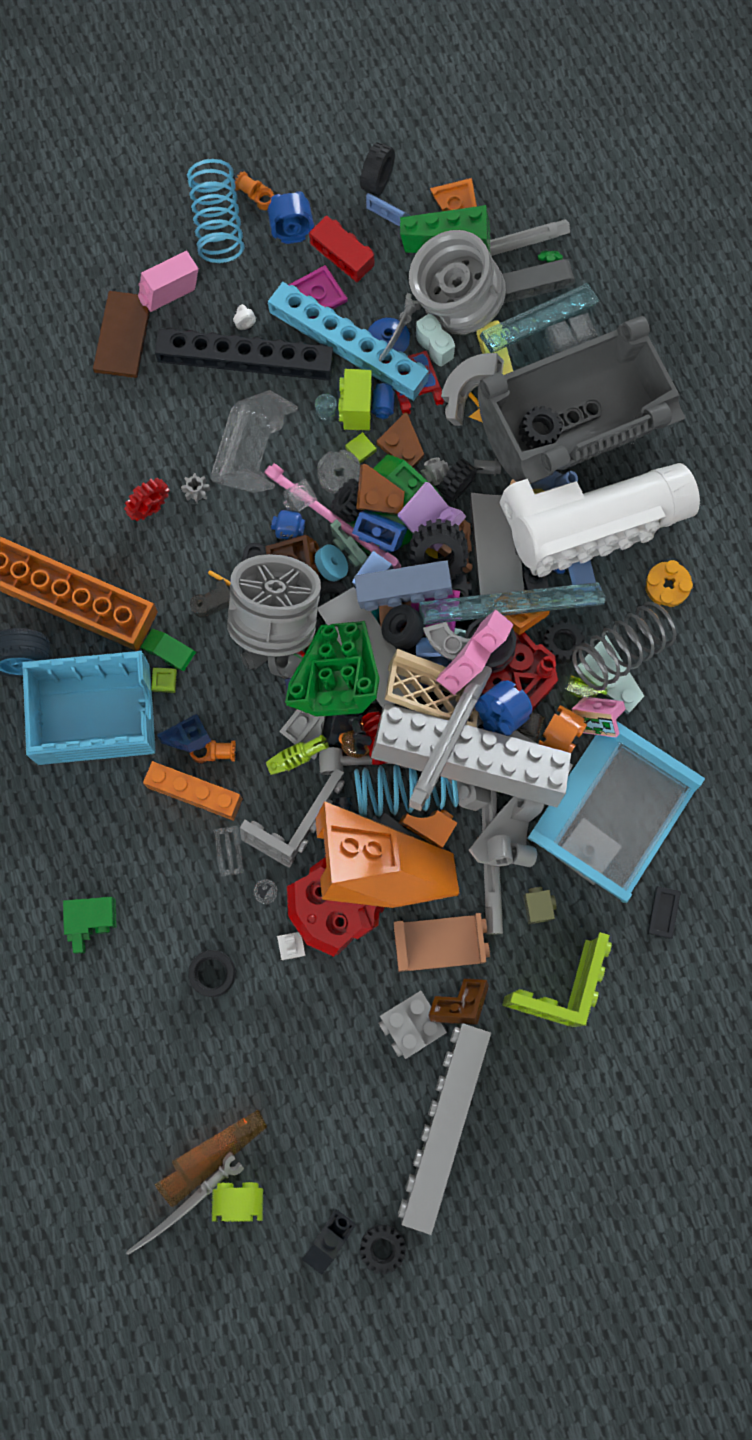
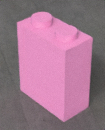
(168, 281)

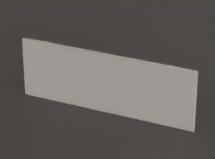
(346, 609)

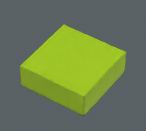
(361, 447)
(164, 680)

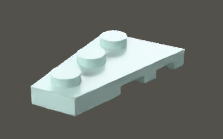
(623, 689)

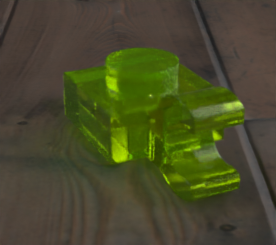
(579, 688)

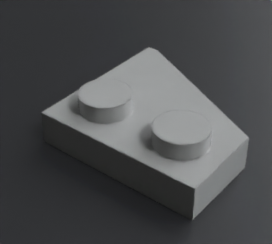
(303, 728)

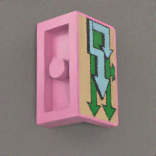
(600, 715)

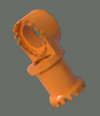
(254, 189)
(217, 751)

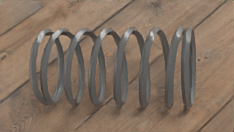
(633, 636)

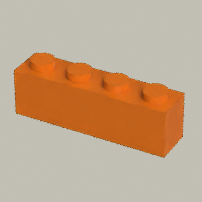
(193, 790)

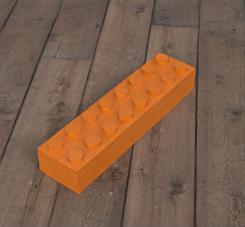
(74, 595)

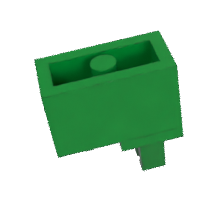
(86, 915)

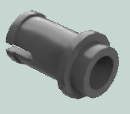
(488, 466)

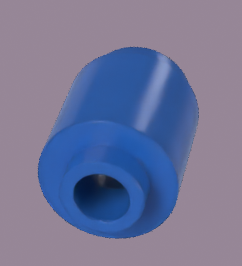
(383, 401)

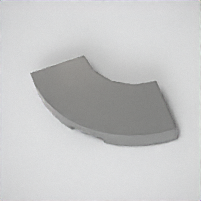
(445, 640)

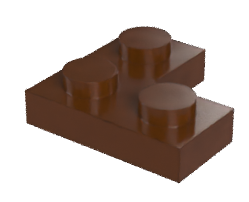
(461, 1009)

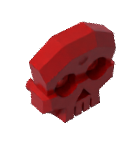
(536, 670)
(319, 918)

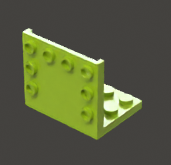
(582, 994)

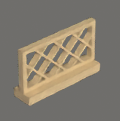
(425, 672)

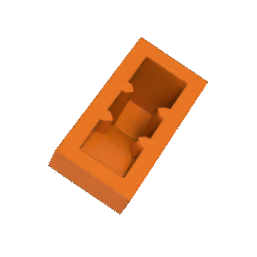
(433, 829)

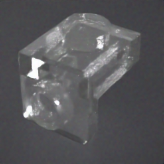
(299, 496)

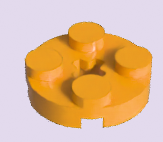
(666, 596)

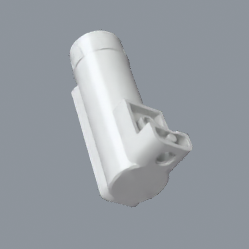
(573, 527)

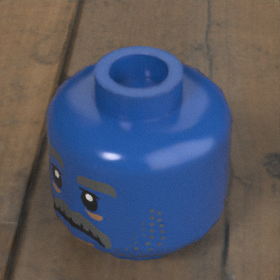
(288, 525)

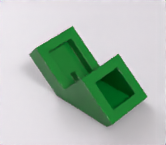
(168, 649)

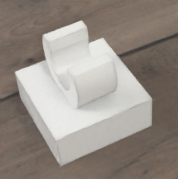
(291, 946)

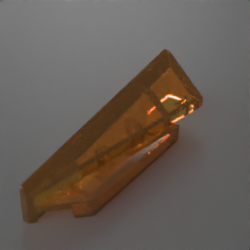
(207, 1158)

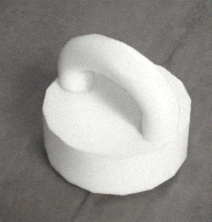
(244, 318)

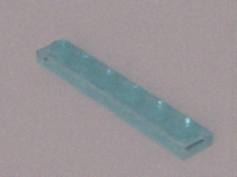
(539, 318)

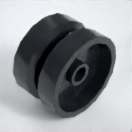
(503, 655)

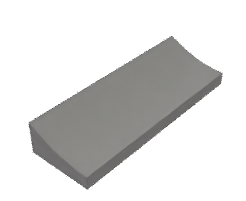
(494, 549)

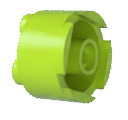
(237, 1203)

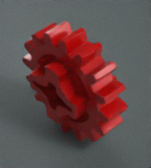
(146, 499)

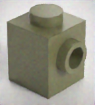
(539, 905)

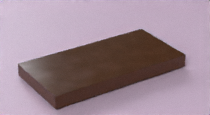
(121, 335)

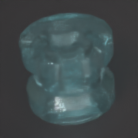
(323, 403)

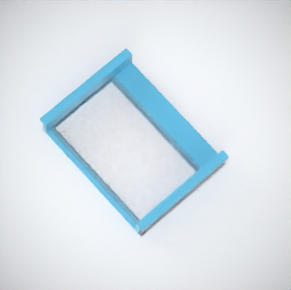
(616, 810)

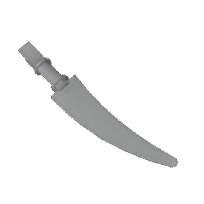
(404, 317)
(204, 1190)

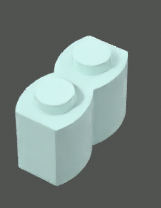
(435, 340)

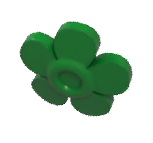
(550, 256)

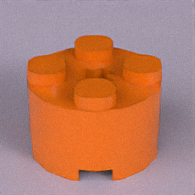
(563, 729)

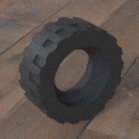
(377, 168)

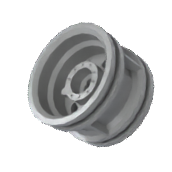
(467, 294)
(273, 605)

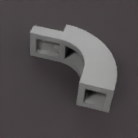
(464, 380)

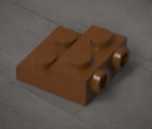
(299, 548)

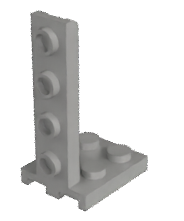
(274, 844)

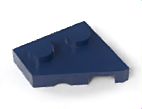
(186, 735)

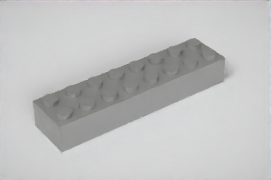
(478, 757)
(445, 1128)

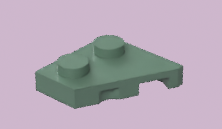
(343, 541)

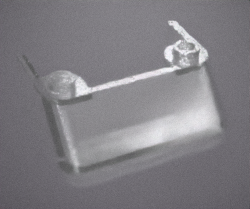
(246, 440)

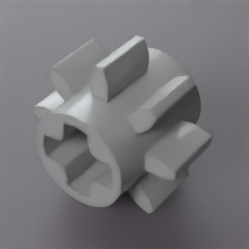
(435, 470)
(190, 486)

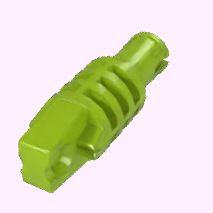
(295, 755)

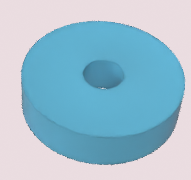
(331, 563)

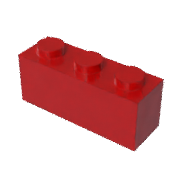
(342, 248)

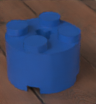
(290, 217)
(504, 708)

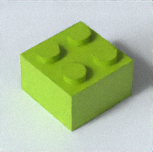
(355, 399)

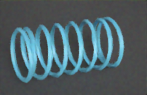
(212, 187)
(382, 781)

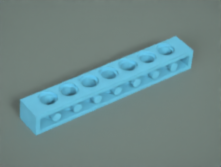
(281, 306)

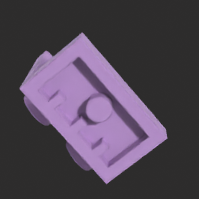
(428, 506)

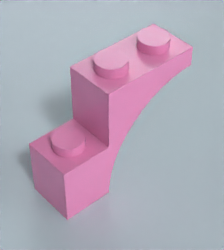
(474, 655)

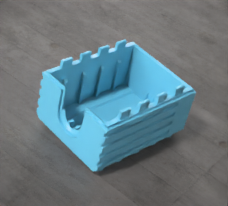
(88, 708)

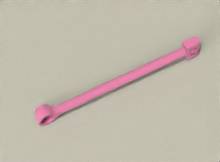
(275, 473)

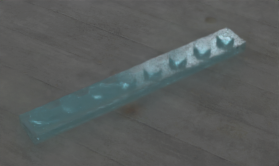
(511, 603)

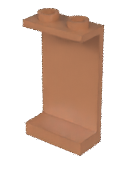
(441, 943)

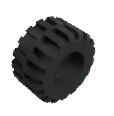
(440, 533)

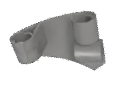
(506, 835)

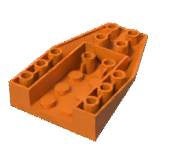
(380, 864)

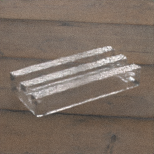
(240, 870)

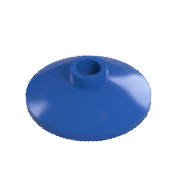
(386, 325)

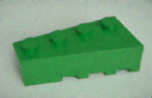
(421, 228)

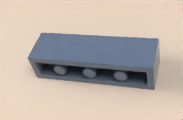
(403, 585)

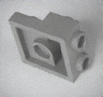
(411, 1025)

